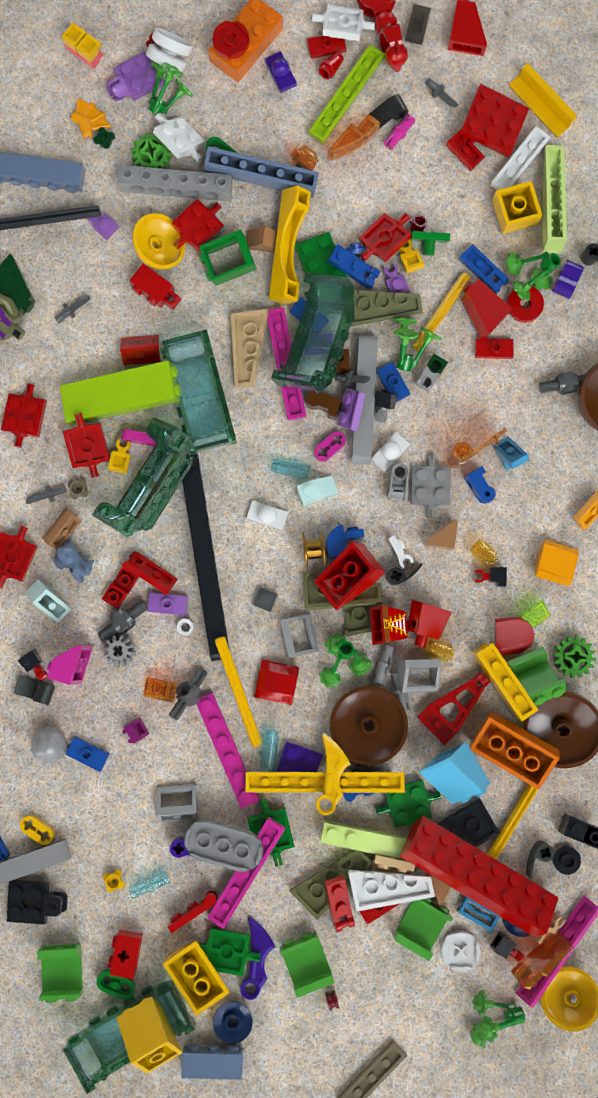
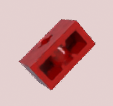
(131, 943)

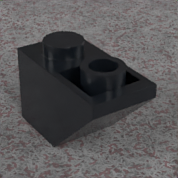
(579, 830)

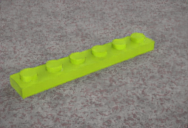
(346, 94)

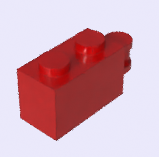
(154, 288)

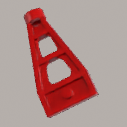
(437, 724)

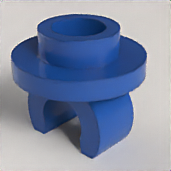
(356, 248)

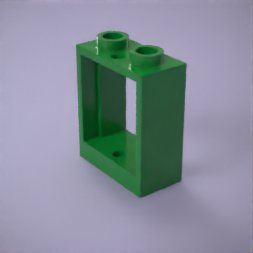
(219, 244)

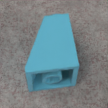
(456, 774)

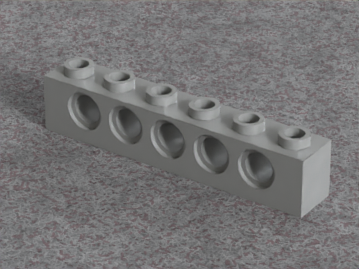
(175, 183)

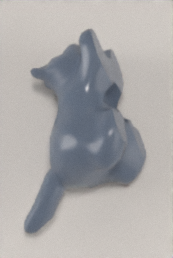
(69, 557)

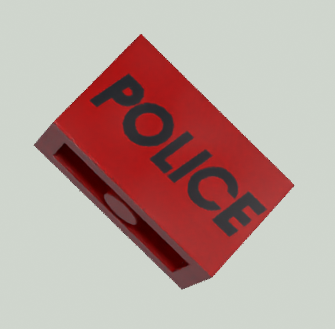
(140, 350)

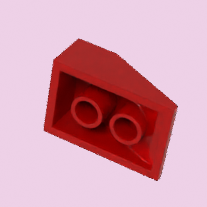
(349, 575)

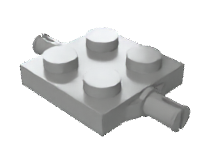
(431, 485)

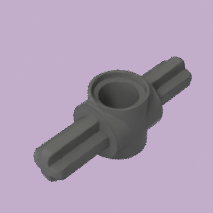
(564, 383)
(122, 621)
(188, 694)

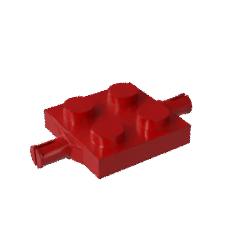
(197, 225)
(385, 237)
(24, 415)
(86, 445)
(15, 556)

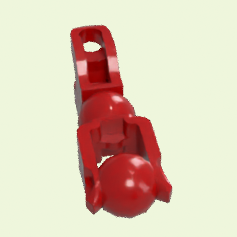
(390, 32)

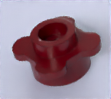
(418, 223)

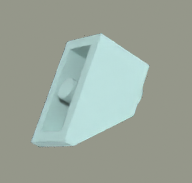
(316, 490)
(47, 601)

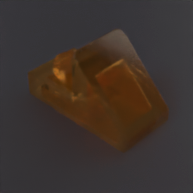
(160, 689)

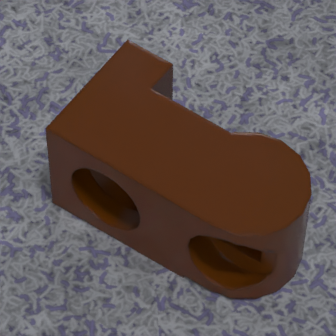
(324, 402)

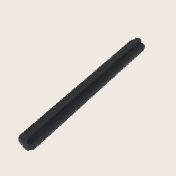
(50, 217)

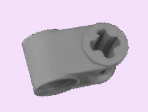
(398, 483)

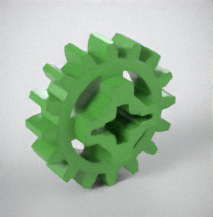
(142, 152)
(573, 665)

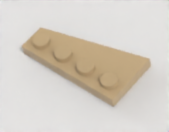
(247, 344)

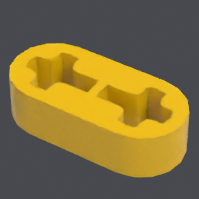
(34, 834)

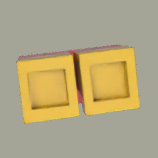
(82, 45)

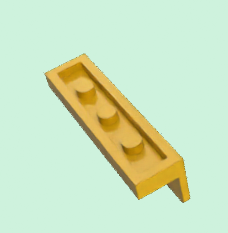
(543, 101)

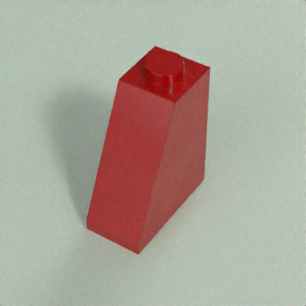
(466, 30)
(484, 308)

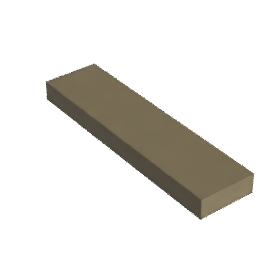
(375, 1072)

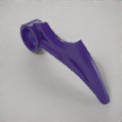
(263, 944)

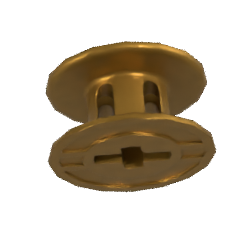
(314, 549)

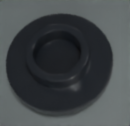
(567, 860)

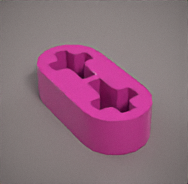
(137, 437)
(332, 449)

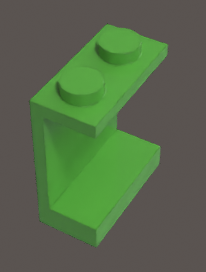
(537, 676)
(421, 926)
(306, 963)
(61, 972)

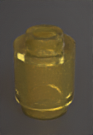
(484, 553)
(439, 650)

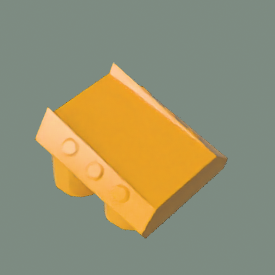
(556, 562)

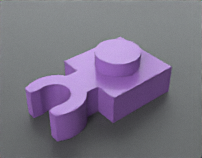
(104, 226)
(395, 283)

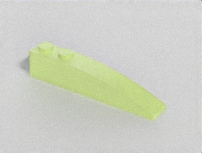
(554, 200)
(362, 839)

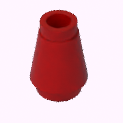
(330, 66)

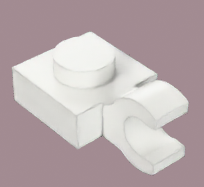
(397, 548)

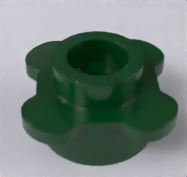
(105, 143)

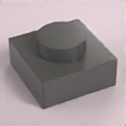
(265, 599)

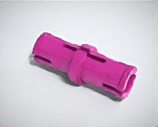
(399, 131)

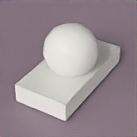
(390, 452)
(267, 515)

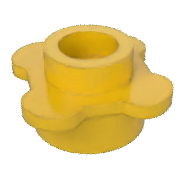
(110, 886)

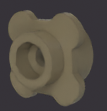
(73, 485)

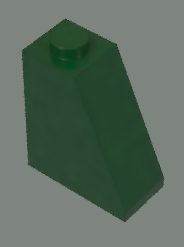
(15, 286)

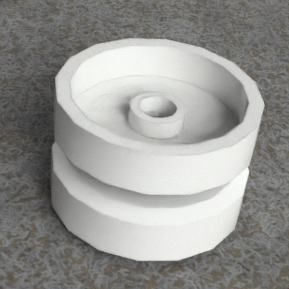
(169, 49)

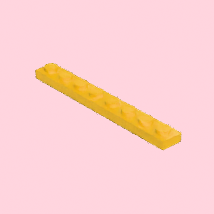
(314, 782)

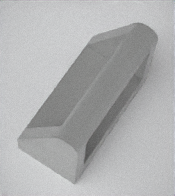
(288, 637)
(435, 671)
(177, 813)

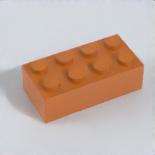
(263, 27)
(514, 749)

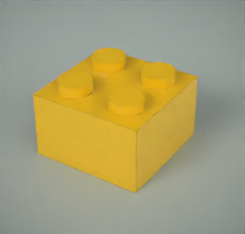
(517, 207)

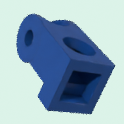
(479, 486)

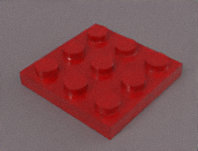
(494, 120)

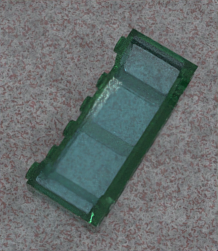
(319, 334)
(202, 394)
(153, 483)
(100, 1045)

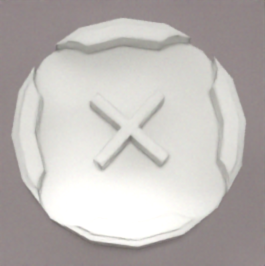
(460, 950)

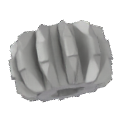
(112, 650)

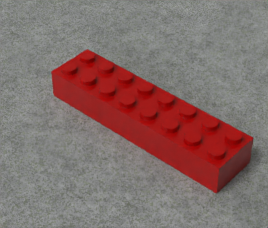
(479, 877)

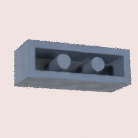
(212, 1062)

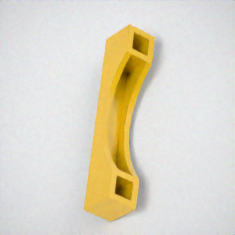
(293, 209)

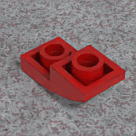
(120, 588)

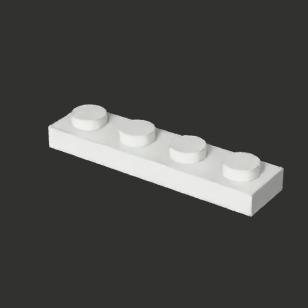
(521, 159)

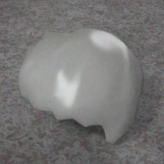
(49, 745)

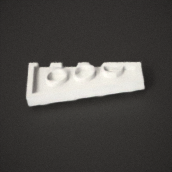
(382, 889)

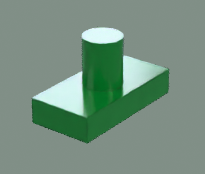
(429, 240)

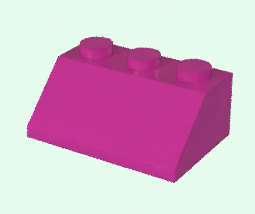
(70, 666)

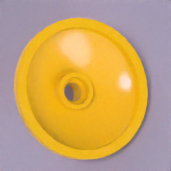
(157, 230)
(557, 1001)

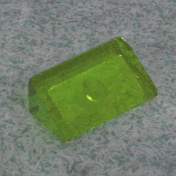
(535, 613)

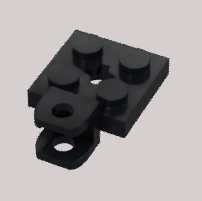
(43, 902)

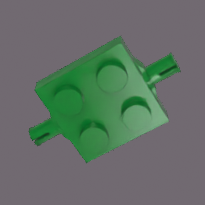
(409, 806)
(257, 821)
(229, 951)

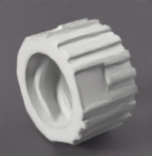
(180, 624)

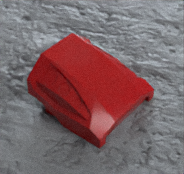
(276, 682)

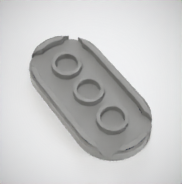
(223, 845)

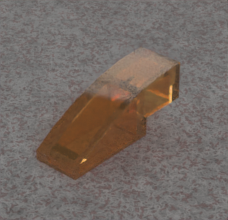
(354, 138)
(541, 960)

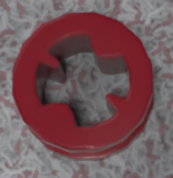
(332, 1000)

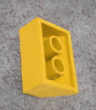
(195, 977)

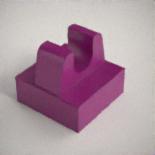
(136, 731)

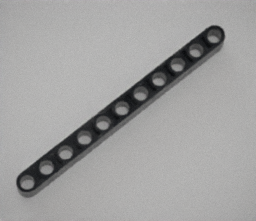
(204, 557)

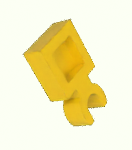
(410, 258)
(119, 460)

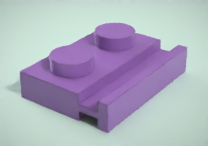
(351, 409)

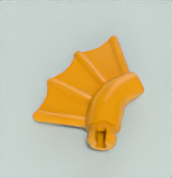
(88, 118)

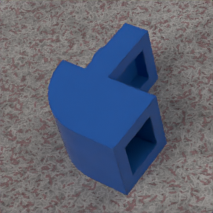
(337, 539)

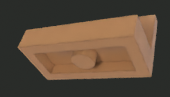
(61, 529)

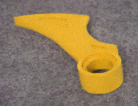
(335, 764)

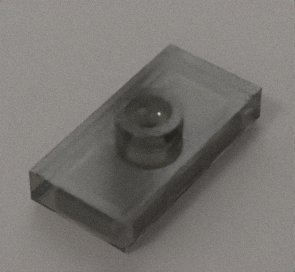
(417, 24)

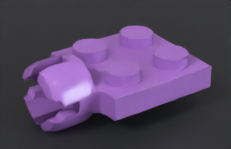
(133, 78)

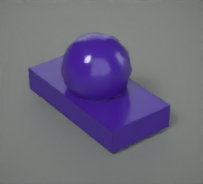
(280, 72)

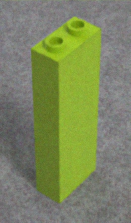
(121, 392)

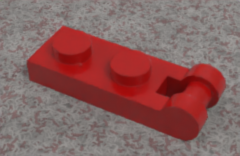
(149, 572)
(339, 903)
(193, 910)

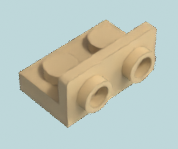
(391, 864)

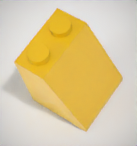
(148, 1035)

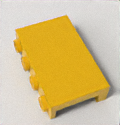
(504, 681)

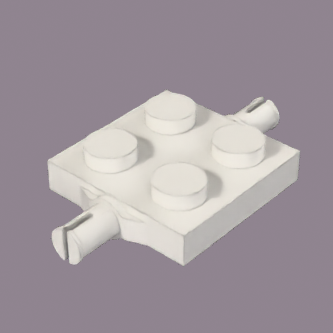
(343, 22)
(179, 137)

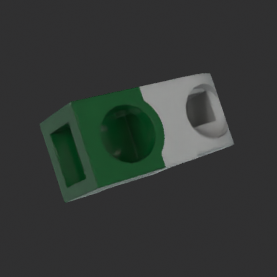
(431, 372)

